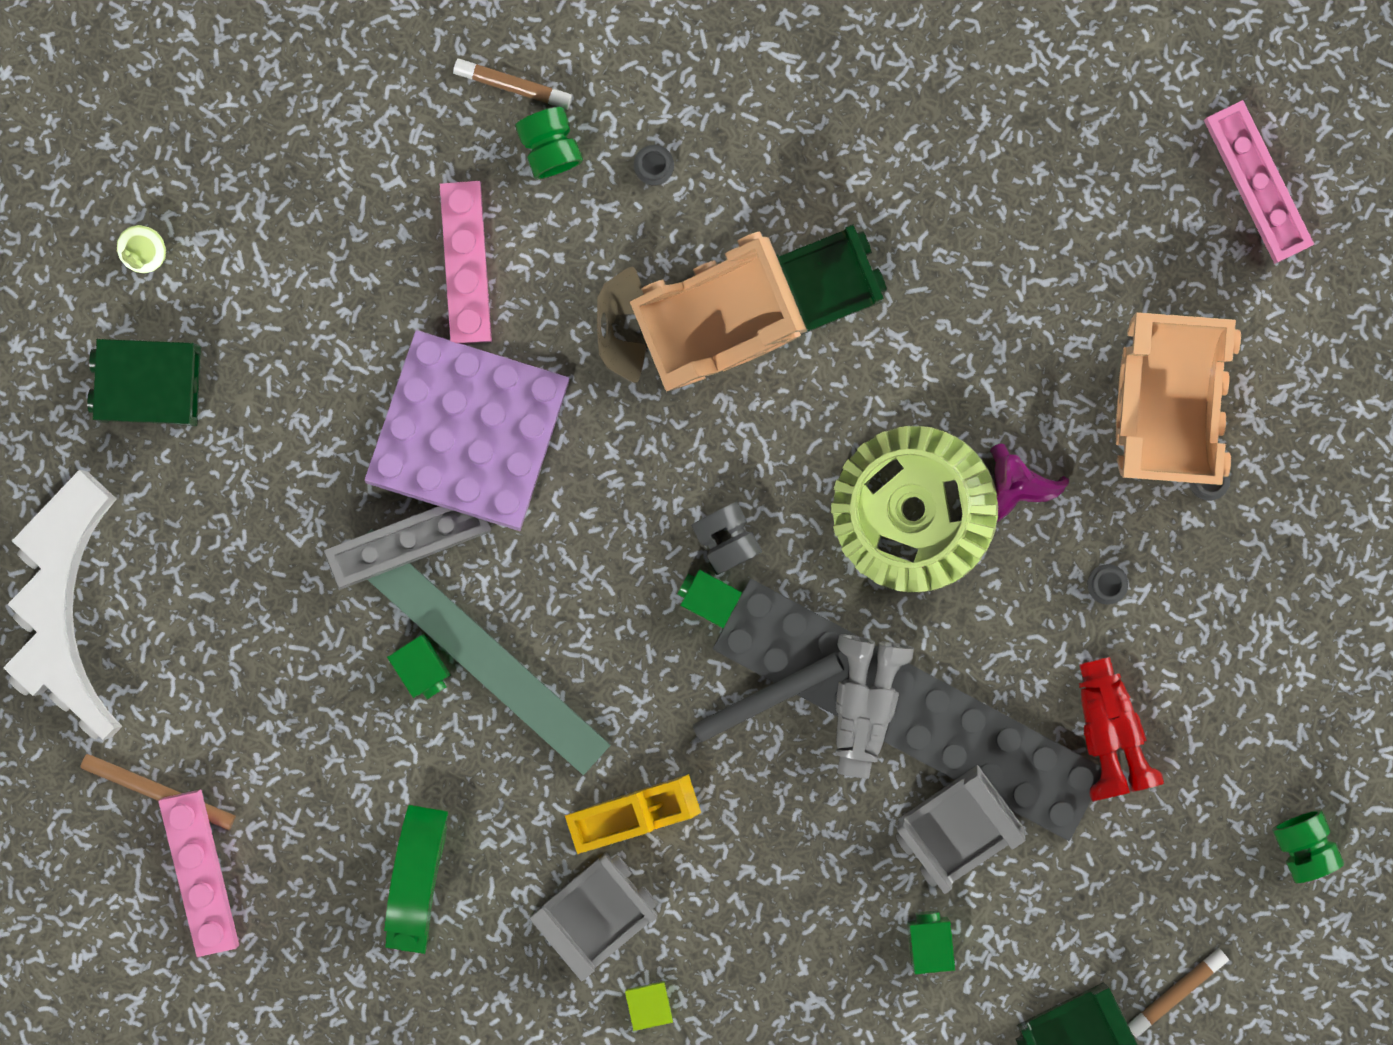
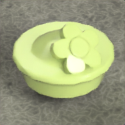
(141, 249)

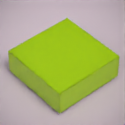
(649, 1006)

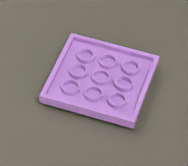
(467, 430)

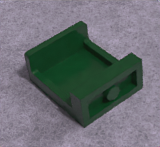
(832, 278)
(145, 382)
(1081, 1020)

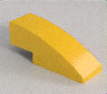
(633, 814)

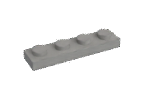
(401, 544)

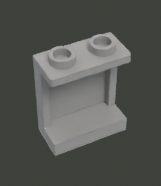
(959, 829)
(595, 914)

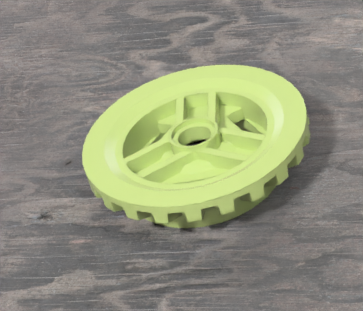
(944, 547)

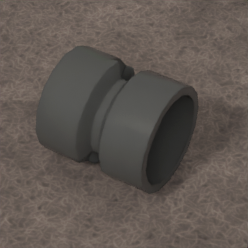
(733, 551)

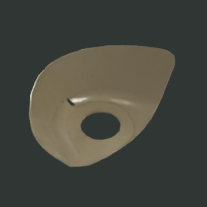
(614, 299)

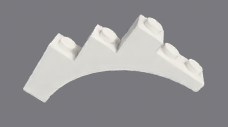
(45, 604)

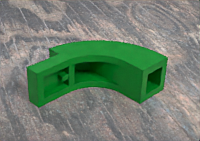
(415, 879)

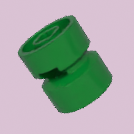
(546, 136)
(1307, 832)

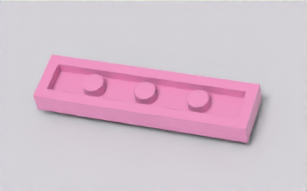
(1258, 182)
(465, 262)
(198, 873)

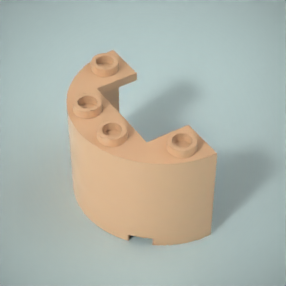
(719, 314)
(1173, 398)

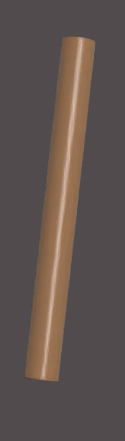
(148, 787)

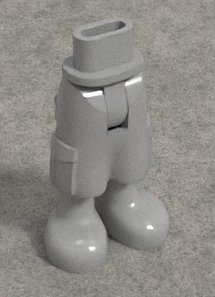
(863, 708)

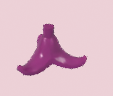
(1018, 483)

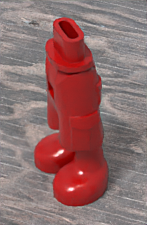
(1110, 727)

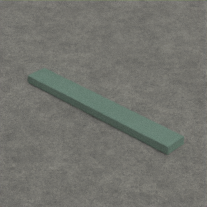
(492, 665)

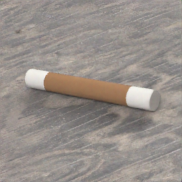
(512, 83)
(1177, 992)

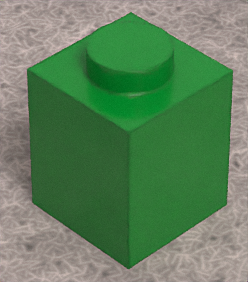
(709, 597)
(420, 668)
(930, 943)

